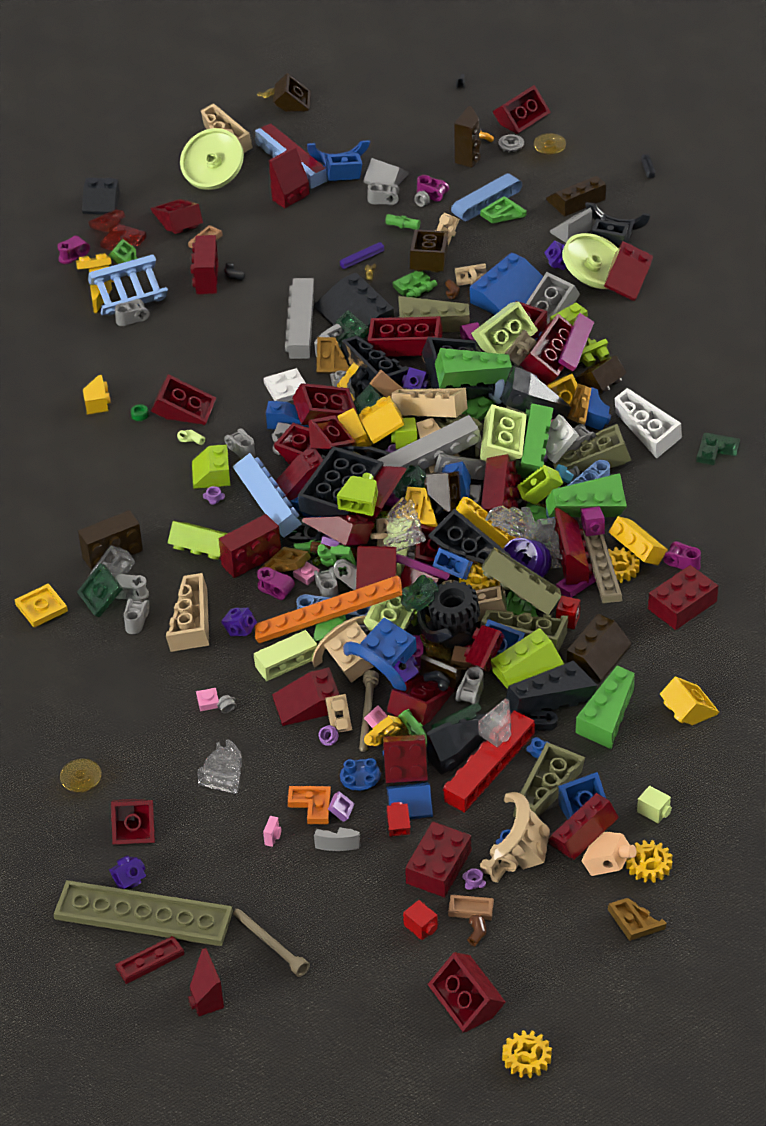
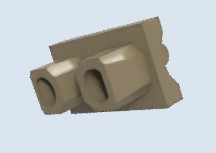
(520, 348)

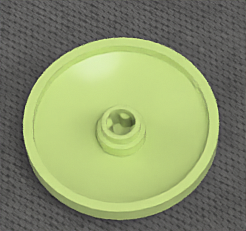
(211, 159)
(589, 258)

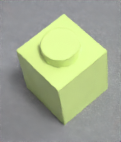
(654, 804)

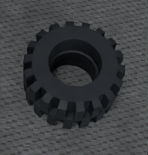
(454, 607)

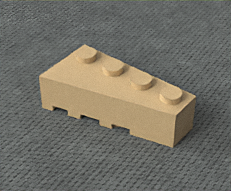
(215, 118)
(431, 402)
(190, 620)

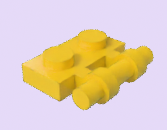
(386, 727)

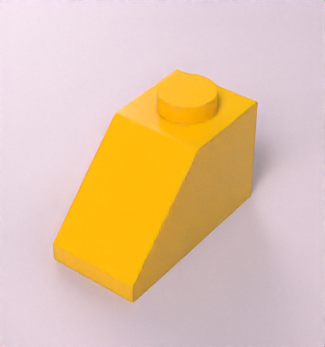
(353, 425)

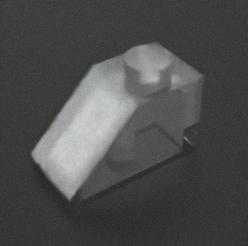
(116, 560)
(496, 724)

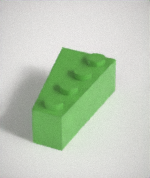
(470, 367)
(535, 440)
(601, 492)
(606, 708)

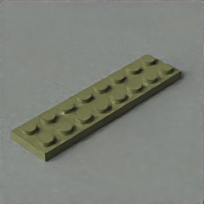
(143, 913)

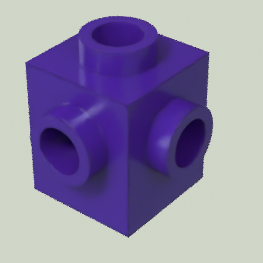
(554, 255)
(415, 375)
(239, 622)
(410, 671)
(128, 872)

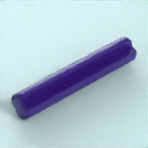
(362, 255)

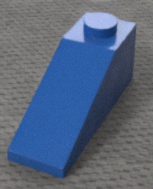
(281, 412)

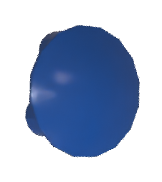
(360, 774)

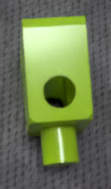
(359, 495)

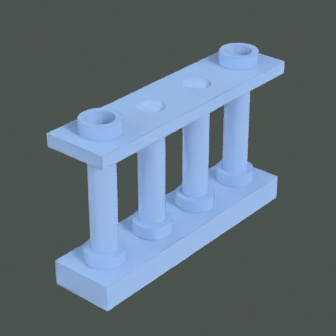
(127, 268)

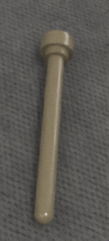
(370, 680)
(298, 965)

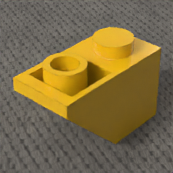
(95, 396)

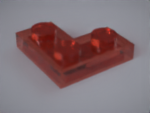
(107, 221)
(129, 234)

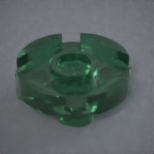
(415, 475)
(419, 593)

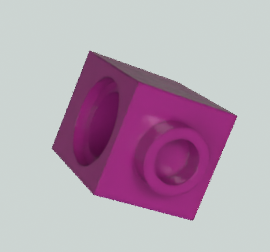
(592, 521)

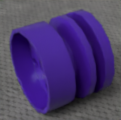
(525, 549)

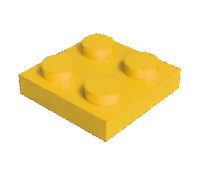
(86, 262)
(41, 605)

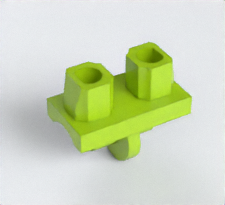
(592, 349)

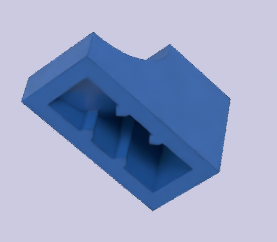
(598, 412)
(452, 563)

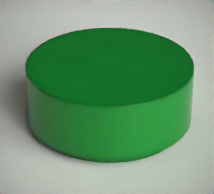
(139, 412)

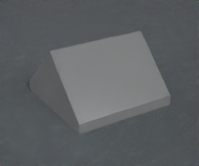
(384, 173)
(575, 225)

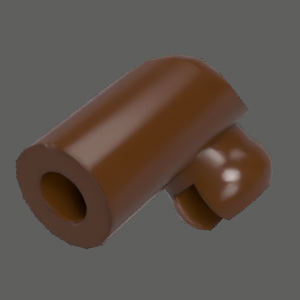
(453, 289)
(480, 930)

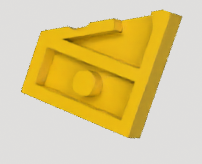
(422, 505)

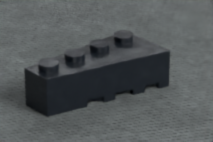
(372, 360)
(551, 689)

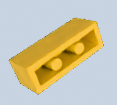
(637, 540)

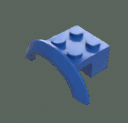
(342, 165)
(384, 648)

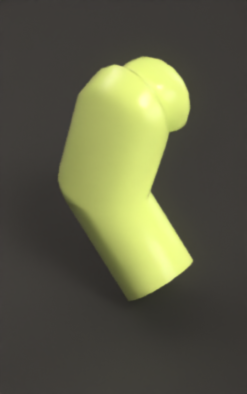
(190, 436)

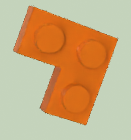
(314, 798)

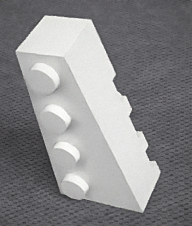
(647, 422)

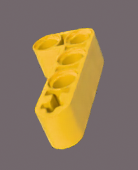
(477, 516)

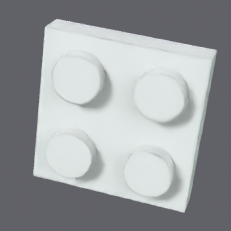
(283, 385)
(560, 438)

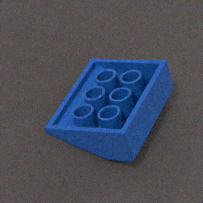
(505, 283)

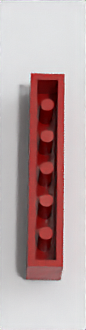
(487, 764)

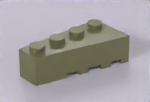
(452, 313)
(553, 627)

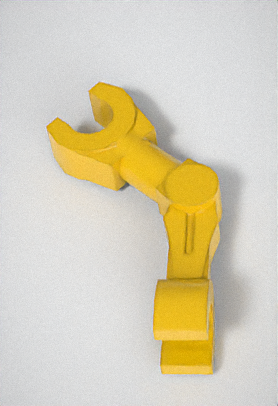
(345, 379)

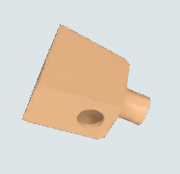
(608, 853)

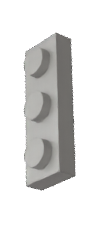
(474, 466)

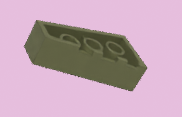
(521, 580)
(551, 770)

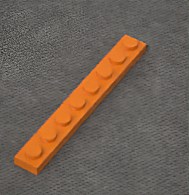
(328, 609)

